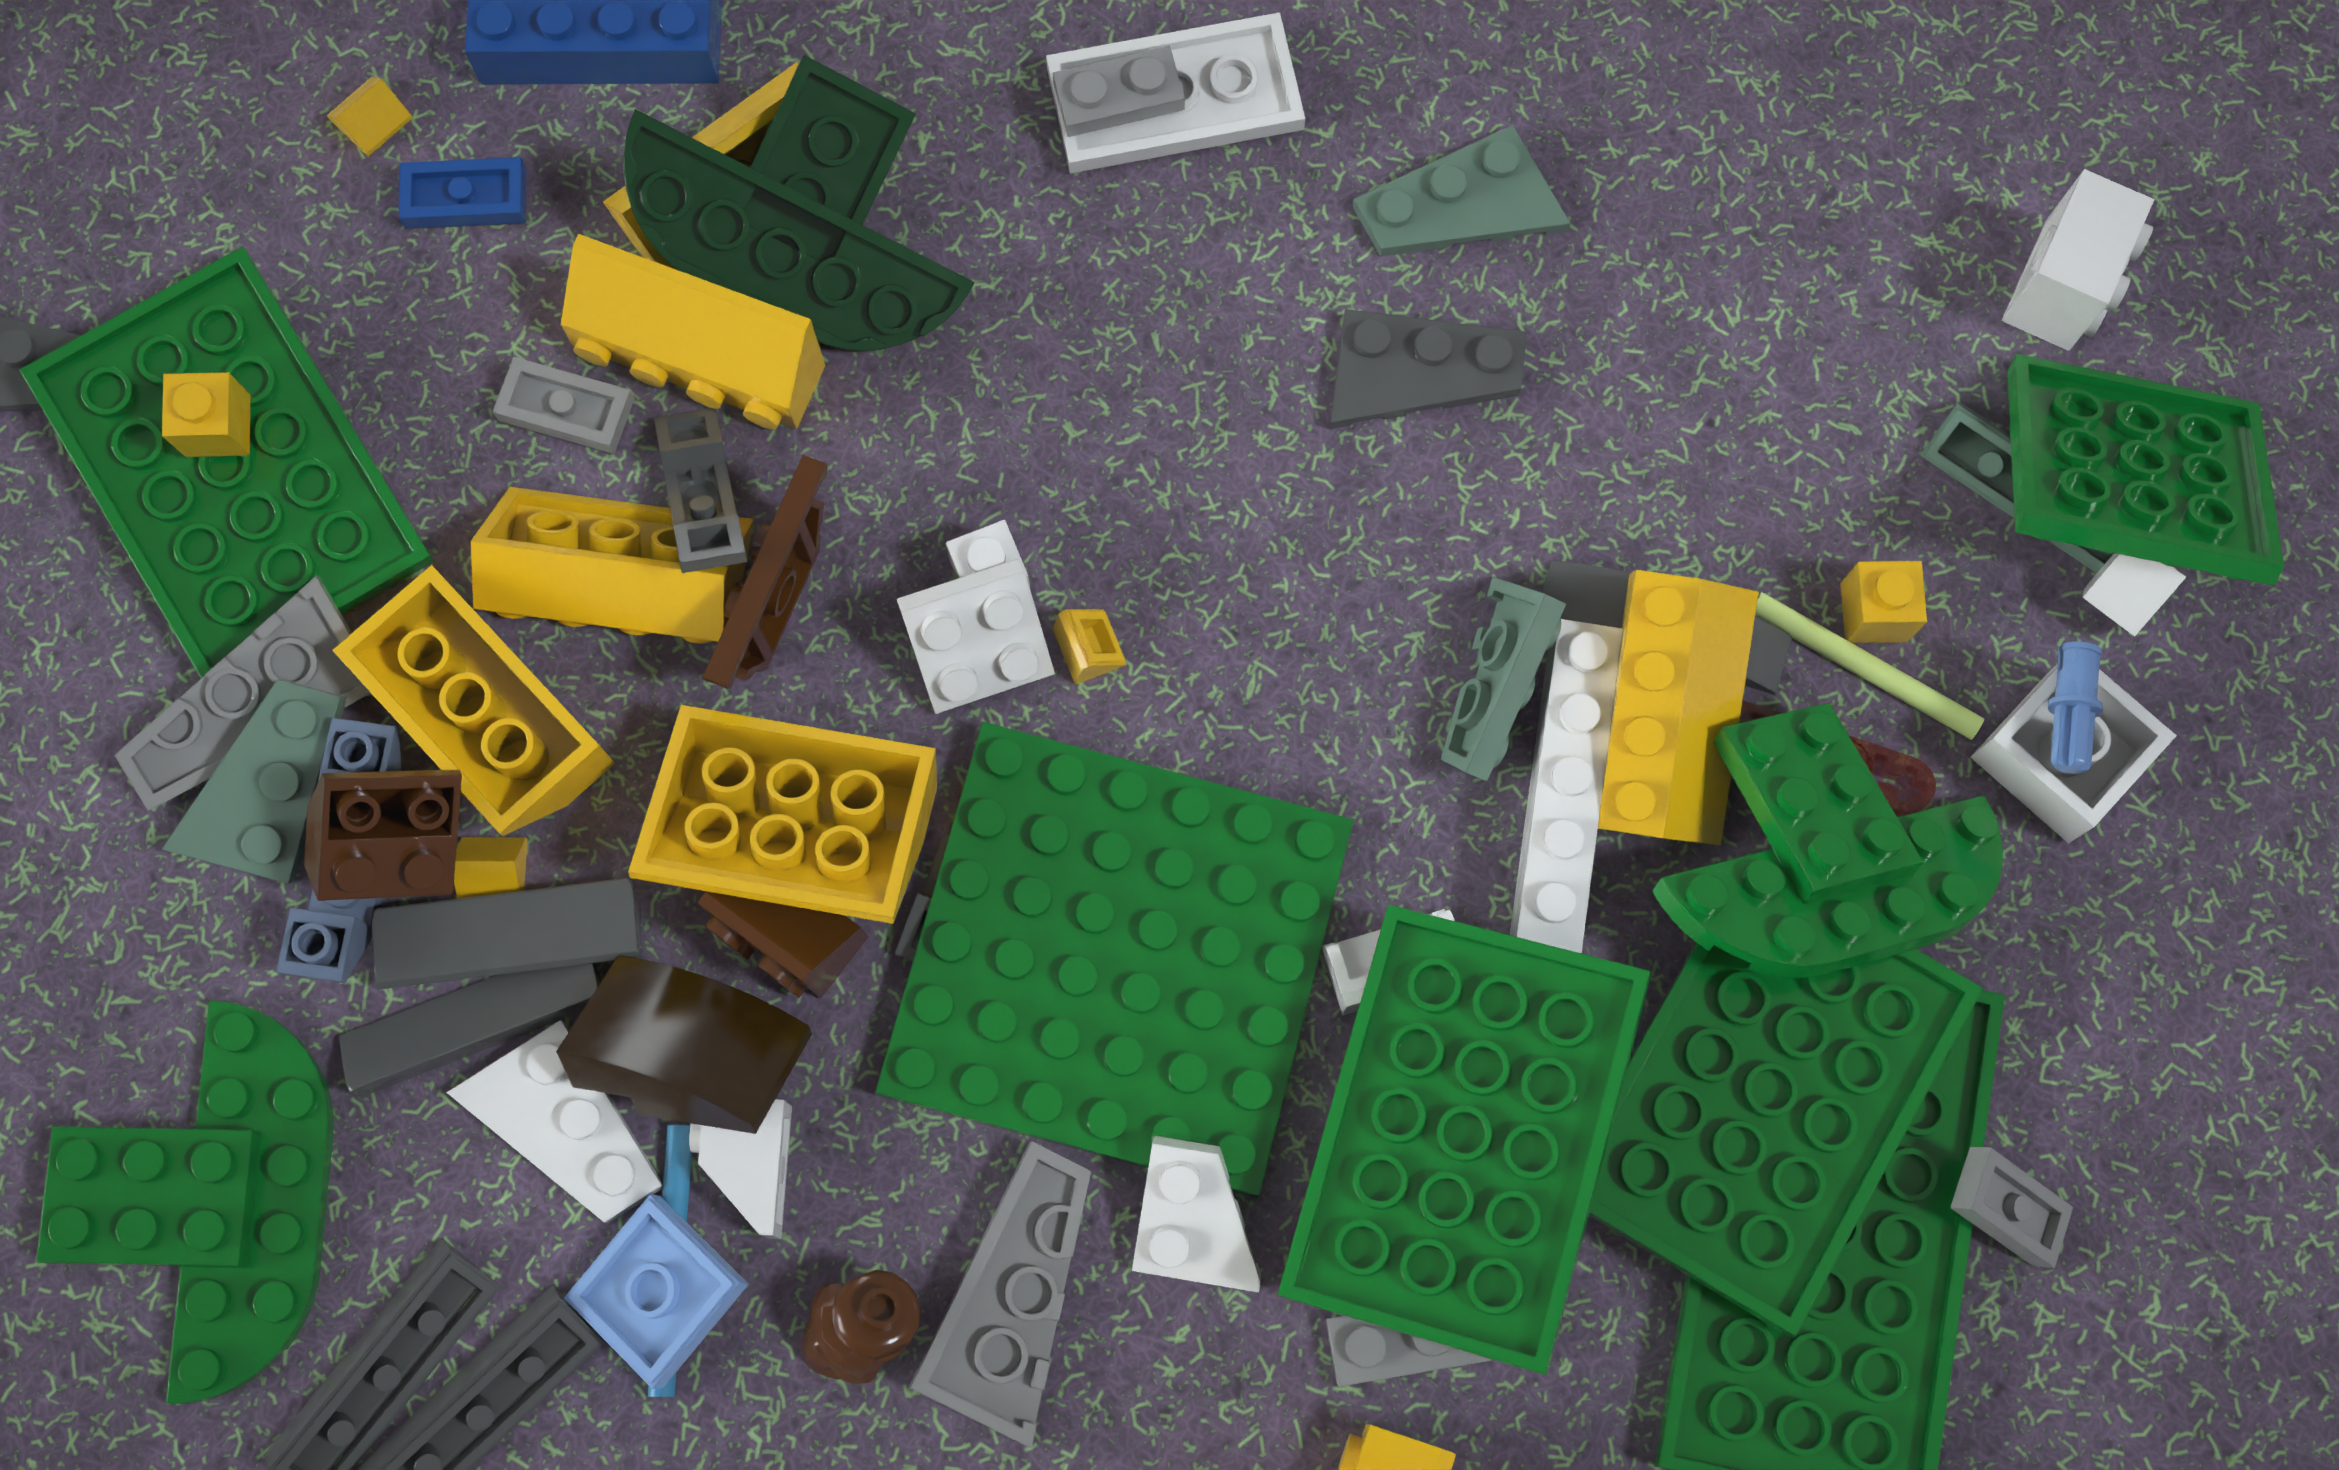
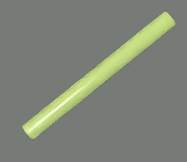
(1869, 667)

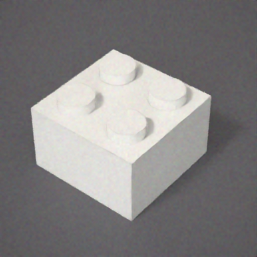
(2080, 261)
(2071, 804)

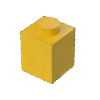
(206, 414)
(1883, 601)

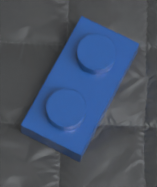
(462, 192)

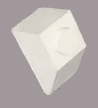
(750, 1166)

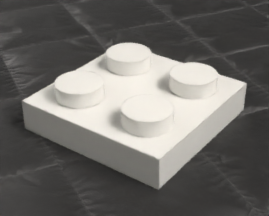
(976, 635)

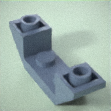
(335, 933)

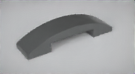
(699, 491)
(1599, 598)

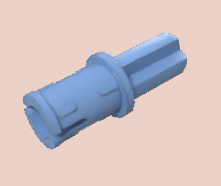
(2075, 706)

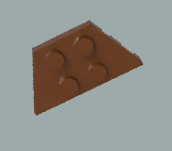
(782, 565)

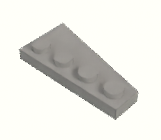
(202, 725)
(1009, 1301)

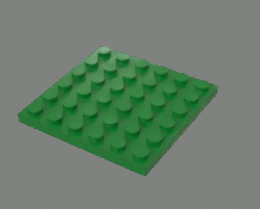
(1115, 955)

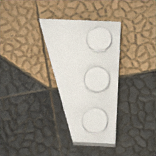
(561, 1129)

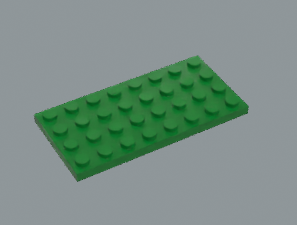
(1879, 1344)

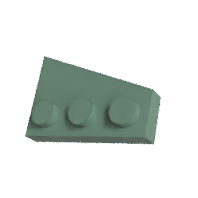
(1461, 198)
(1508, 658)
(259, 795)

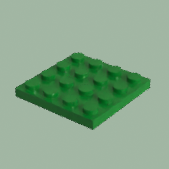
(2142, 470)

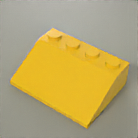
(787, 814)

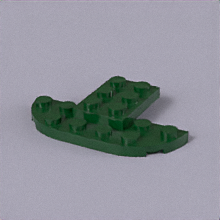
(796, 216)

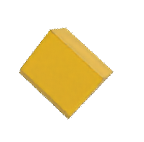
(370, 115)
(1087, 643)
(490, 866)

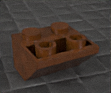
(383, 834)
(798, 944)

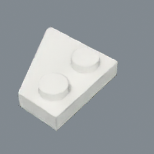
(1192, 1220)

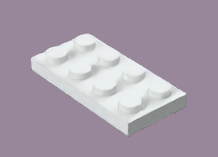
(1233, 85)

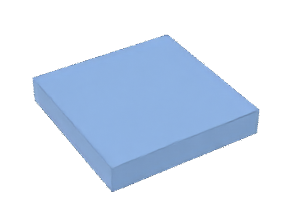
(656, 1291)

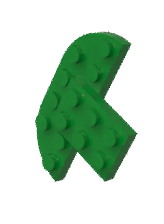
(1842, 868)
(223, 1201)

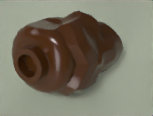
(860, 1326)

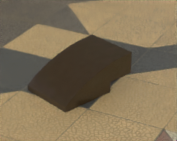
(683, 1046)

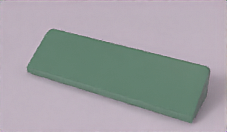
(1987, 453)

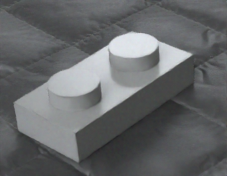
(1118, 91)
(563, 405)
(2011, 1207)

